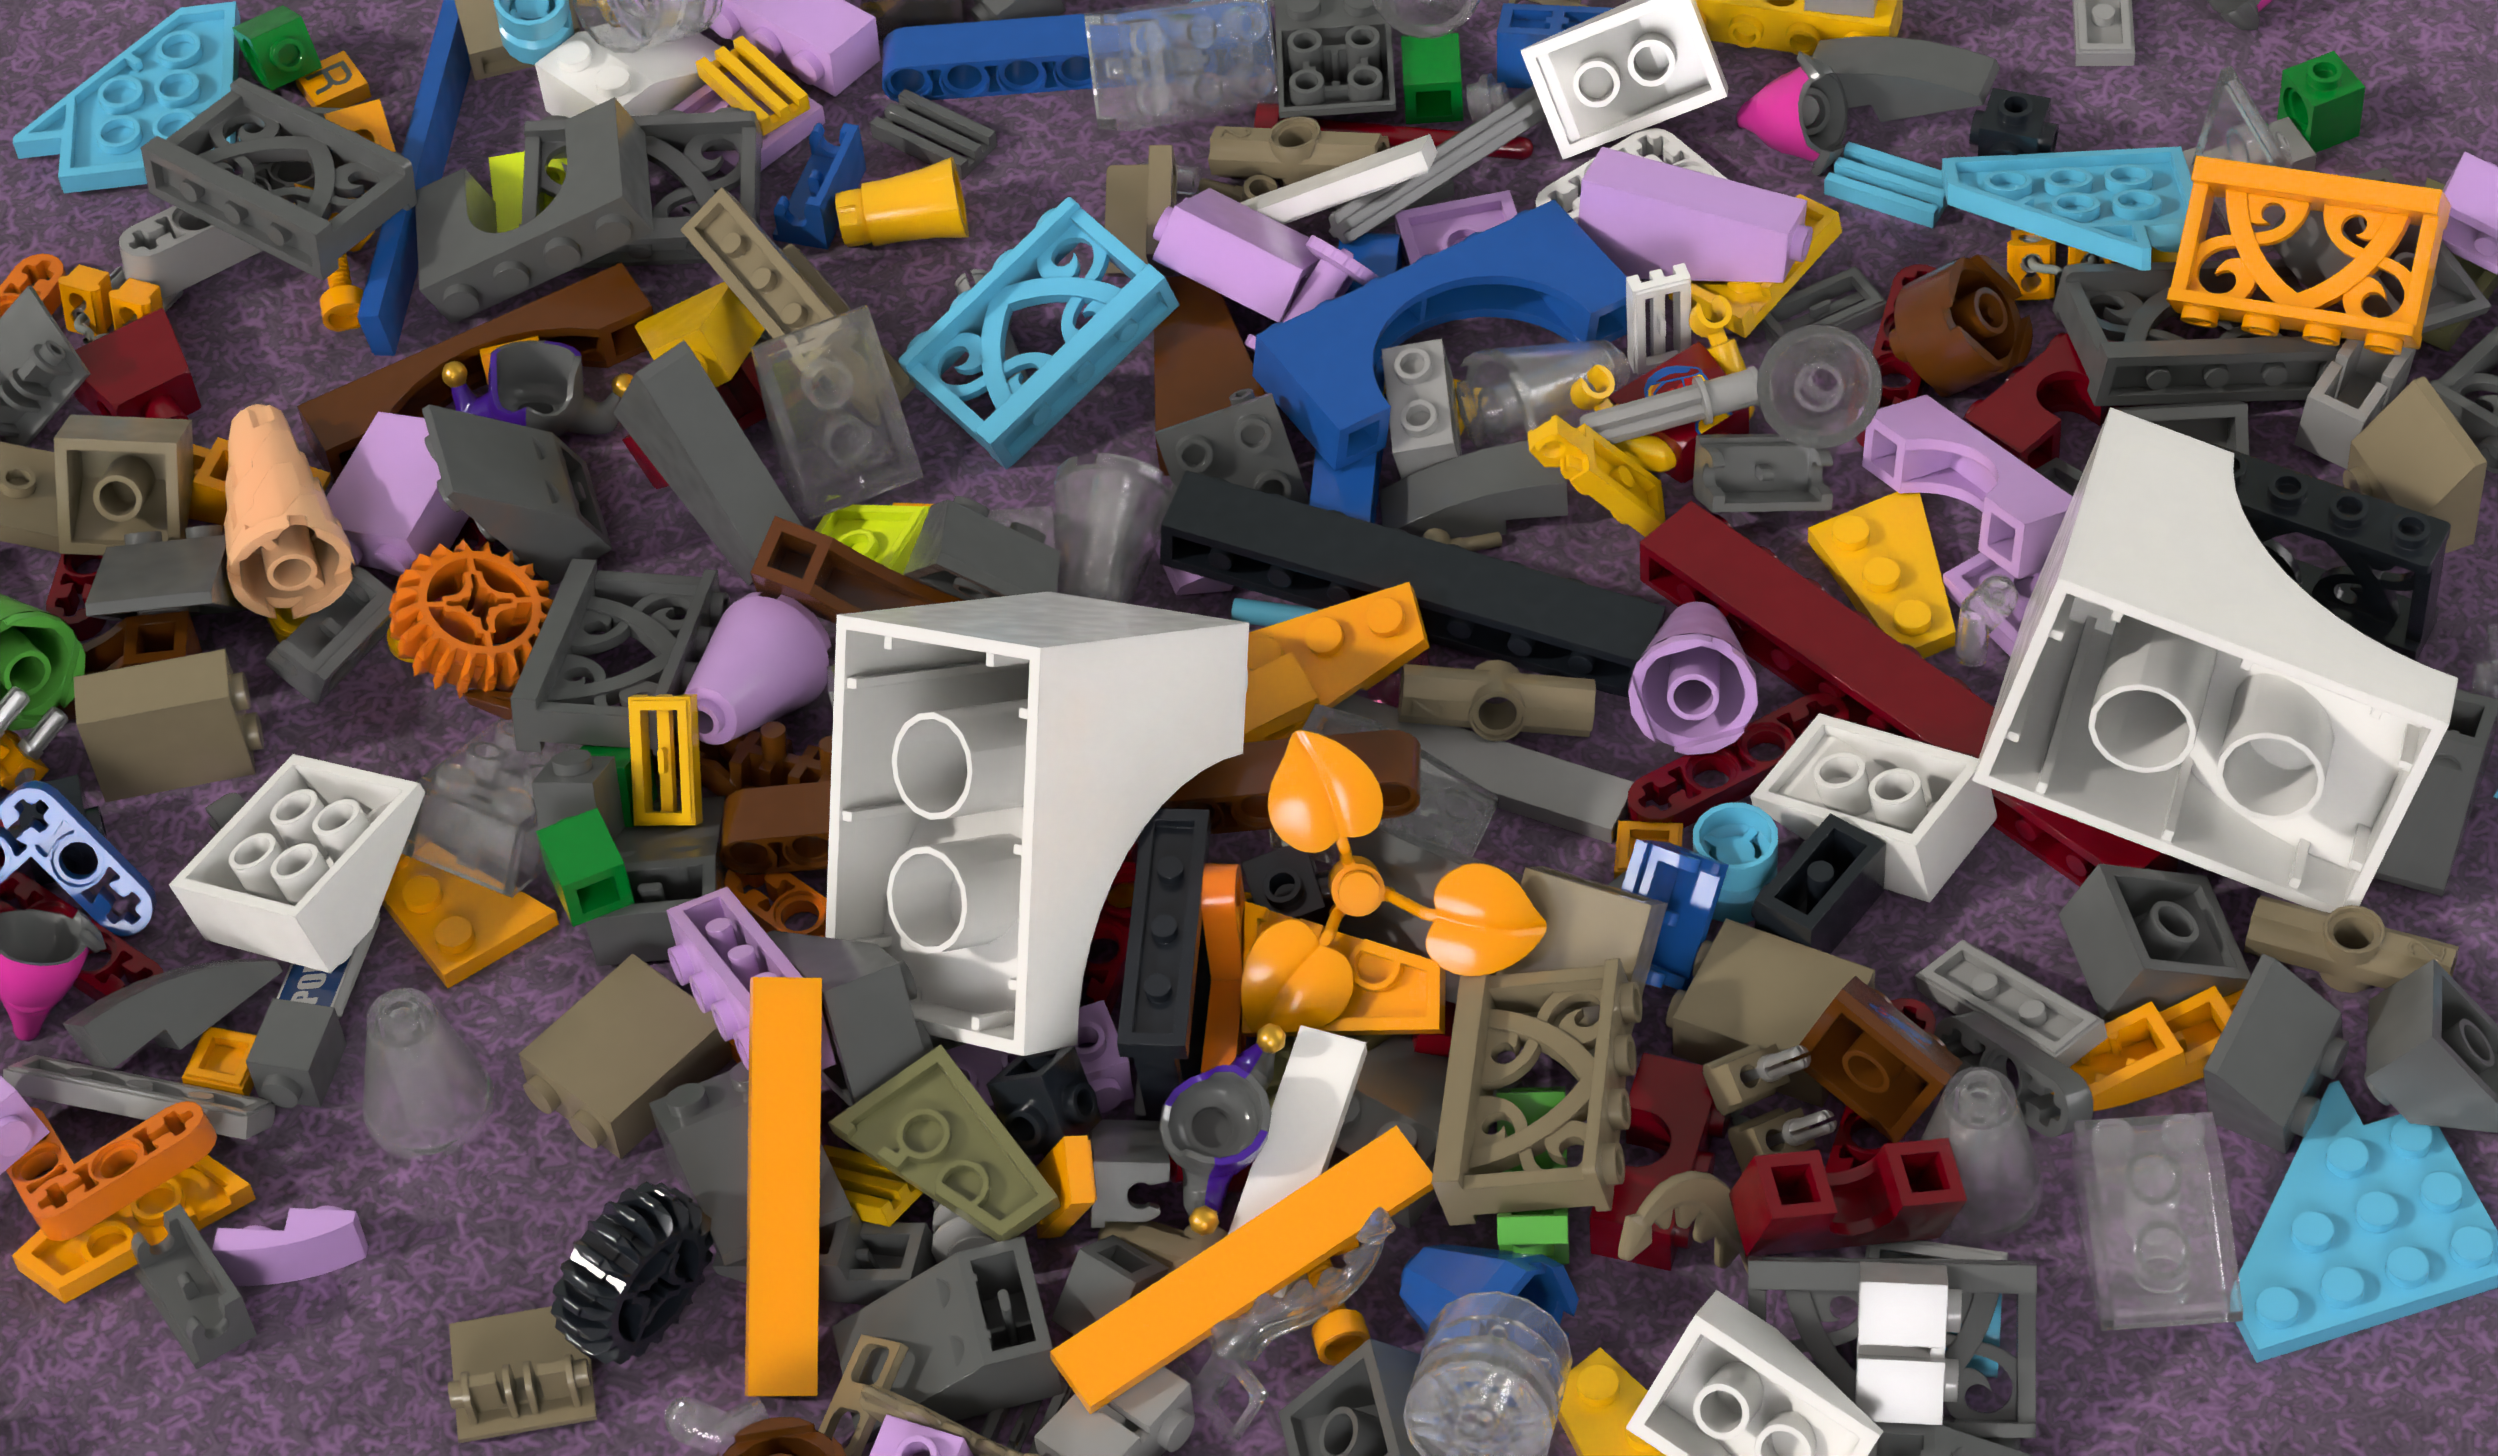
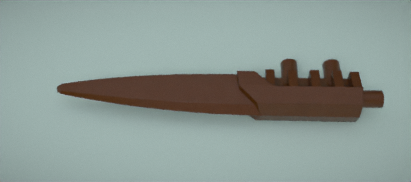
(742, 763)

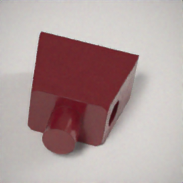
(138, 372)

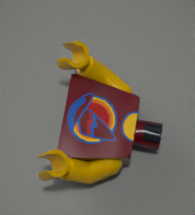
(1674, 448)

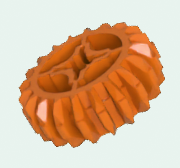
(458, 633)

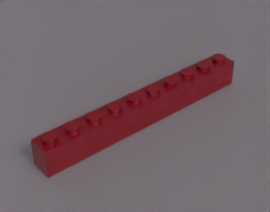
(1886, 685)

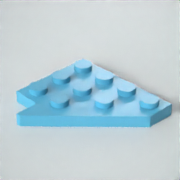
(138, 96)
(2088, 200)
(2363, 1233)

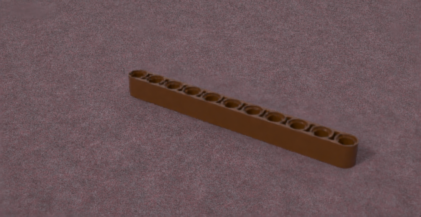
(789, 824)

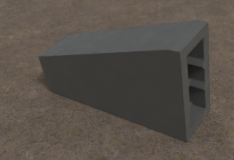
(703, 454)

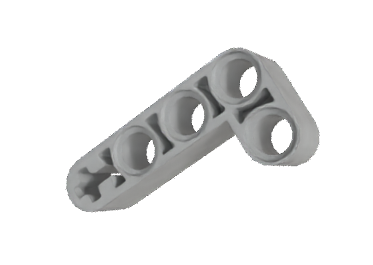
(183, 249)

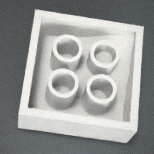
(302, 863)

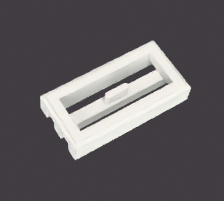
(1655, 290)

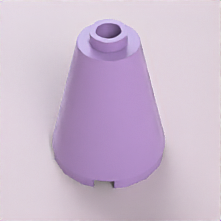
(758, 666)
(1694, 683)

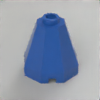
(1452, 1271)

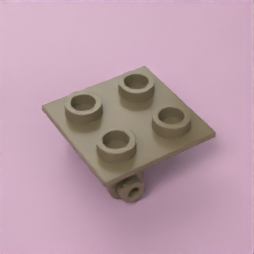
(517, 1376)

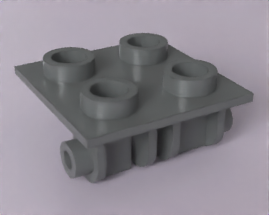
(35, 368)
(1236, 444)

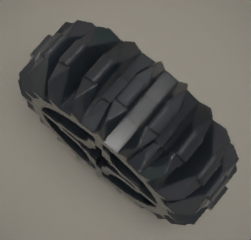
(632, 1273)

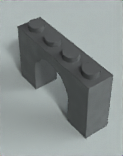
(596, 211)

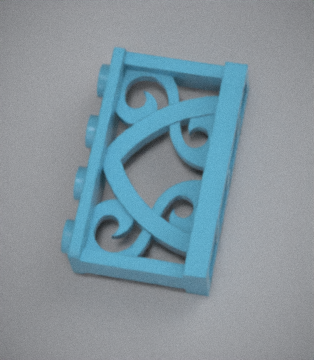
(1029, 278)

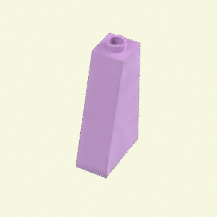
(1667, 215)

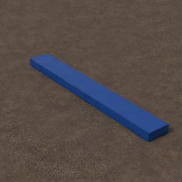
(427, 148)

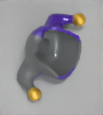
(537, 388)
(1220, 1125)

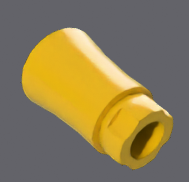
(904, 207)

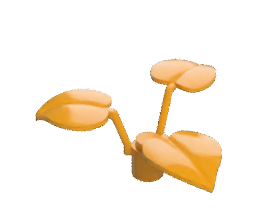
(1322, 799)

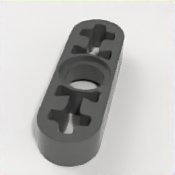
(2036, 1070)

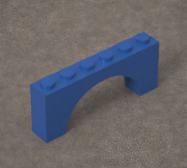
(1523, 270)

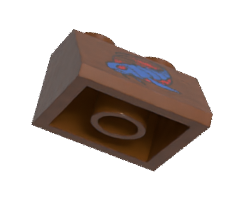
(1877, 1059)

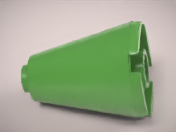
(38, 657)

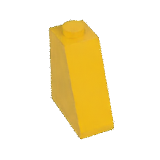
(712, 325)

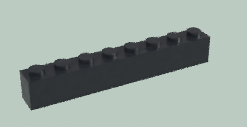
(1462, 595)

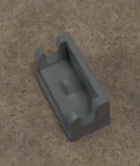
(1759, 474)
(334, 638)
(1122, 1156)
(192, 1290)

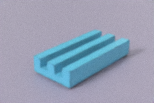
(1893, 177)

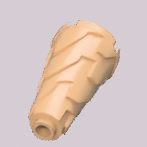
(278, 522)

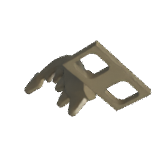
(1692, 1197)
(877, 1400)

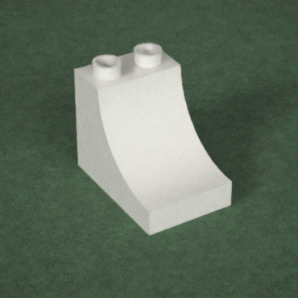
(2200, 691)
(999, 780)

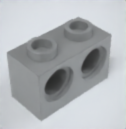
(1422, 405)

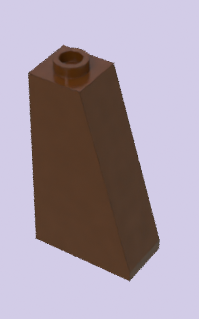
(1197, 358)

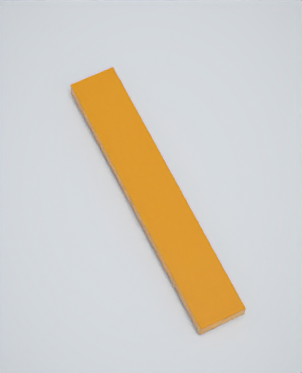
(783, 1186)
(1239, 1268)

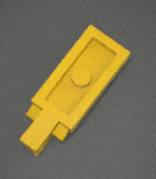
(1601, 472)

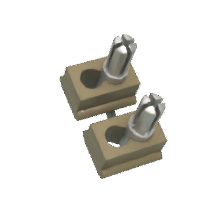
(1751, 1077)

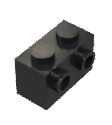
(1823, 886)

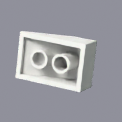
(1624, 72)
(644, 82)
(1891, 788)
(1746, 1393)

